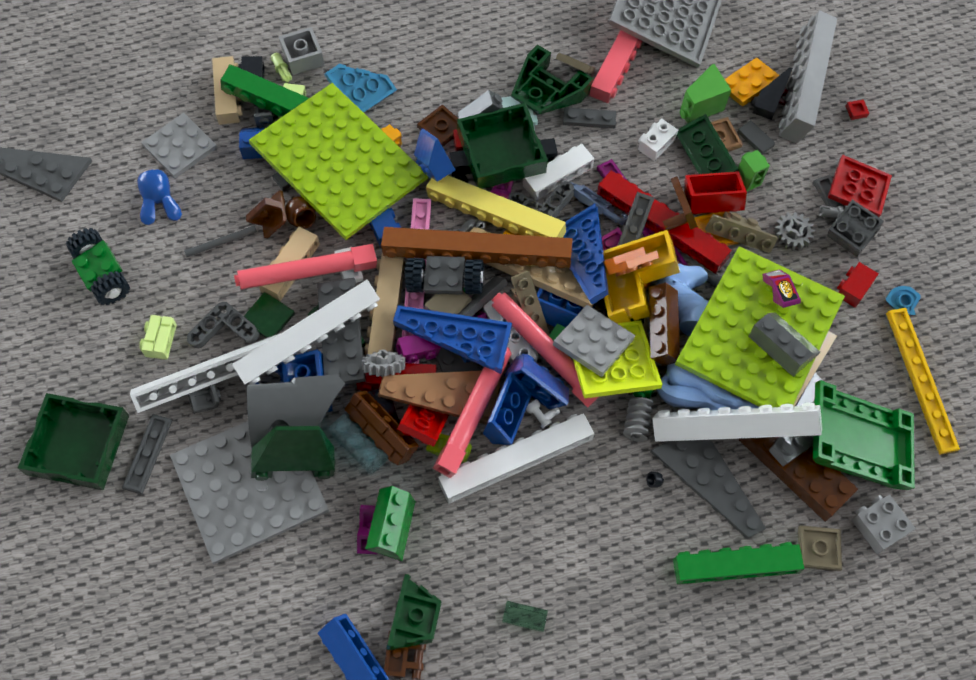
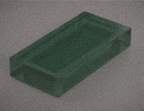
(525, 616)

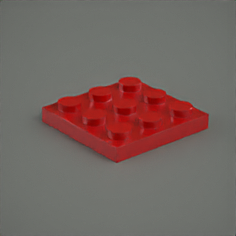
(861, 183)

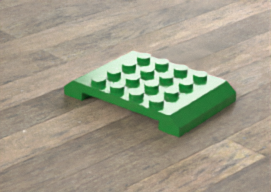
(864, 438)

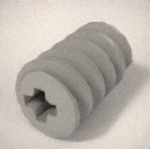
(637, 419)

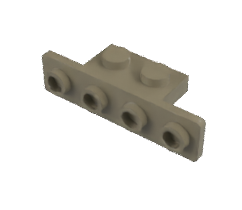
(741, 230)
(526, 298)

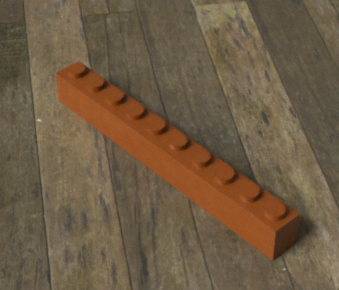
(478, 246)

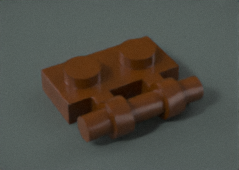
(397, 663)

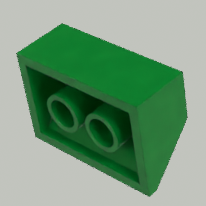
(391, 522)

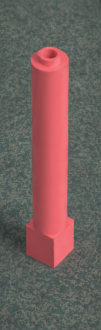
(356, 259)
(540, 342)
(454, 450)

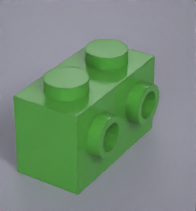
(753, 169)

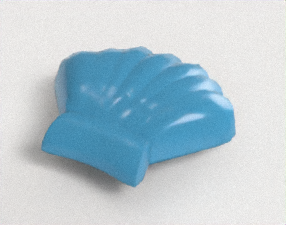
(903, 298)

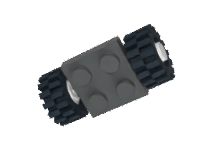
(444, 275)

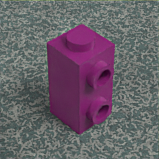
(416, 348)

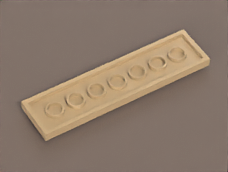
(552, 279)

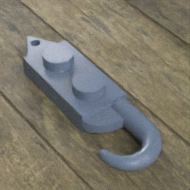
(589, 197)

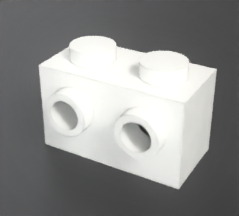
(658, 139)

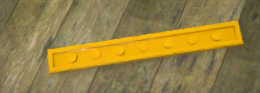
(922, 381)

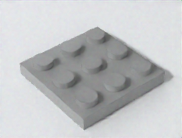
(179, 145)
(594, 340)

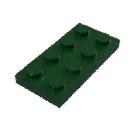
(705, 147)

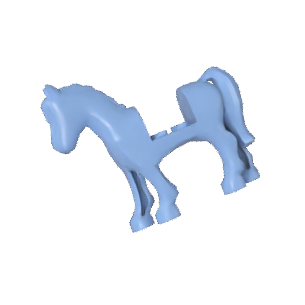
(683, 387)

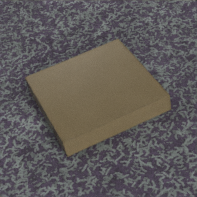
(575, 63)
(820, 547)

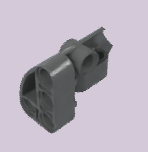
(291, 403)

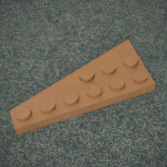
(435, 391)

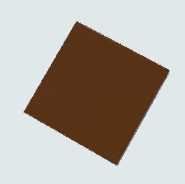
(440, 124)

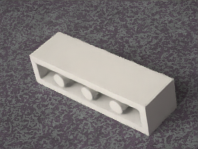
(561, 169)

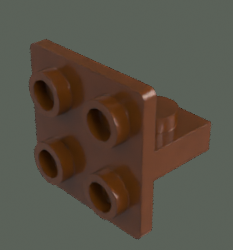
(269, 214)

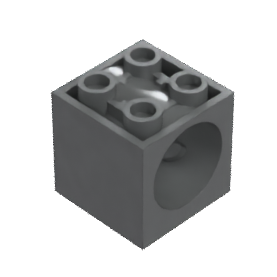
(855, 228)

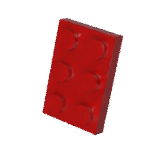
(422, 424)

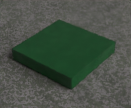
(269, 315)

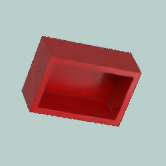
(715, 192)

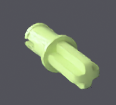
(281, 67)

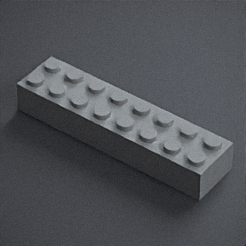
(807, 77)

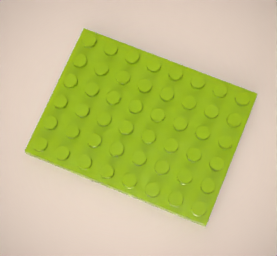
(338, 160)
(720, 341)

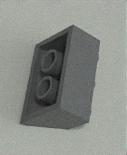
(783, 343)

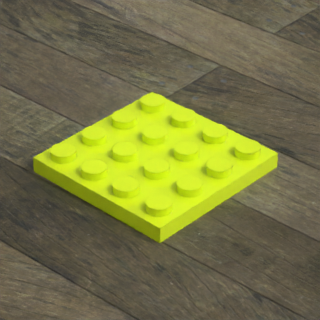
(629, 373)

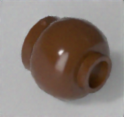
(300, 212)

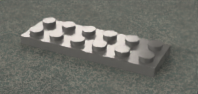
(344, 348)

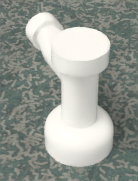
(545, 418)

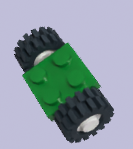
(97, 266)

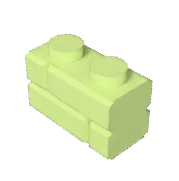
(158, 337)

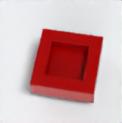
(857, 109)

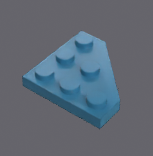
(361, 85)

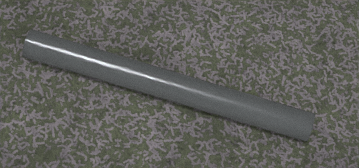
(220, 241)

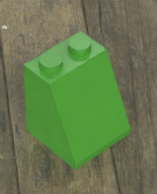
(706, 95)

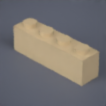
(226, 105)
(300, 246)

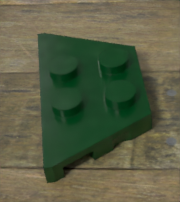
(414, 616)

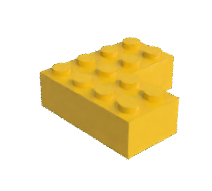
(627, 292)

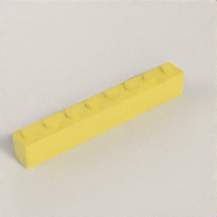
(494, 208)

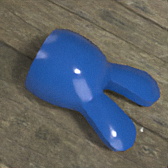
(155, 189)

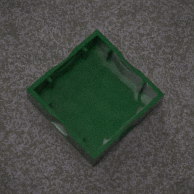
(501, 146)
(74, 441)

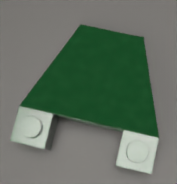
(543, 90)
(293, 450)

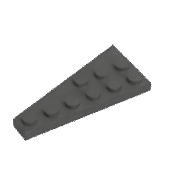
(42, 171)
(788, 448)
(710, 478)

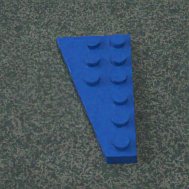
(588, 253)
(470, 337)

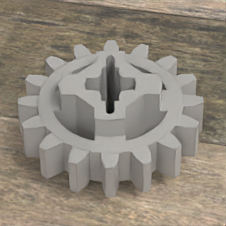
(794, 231)
(383, 363)

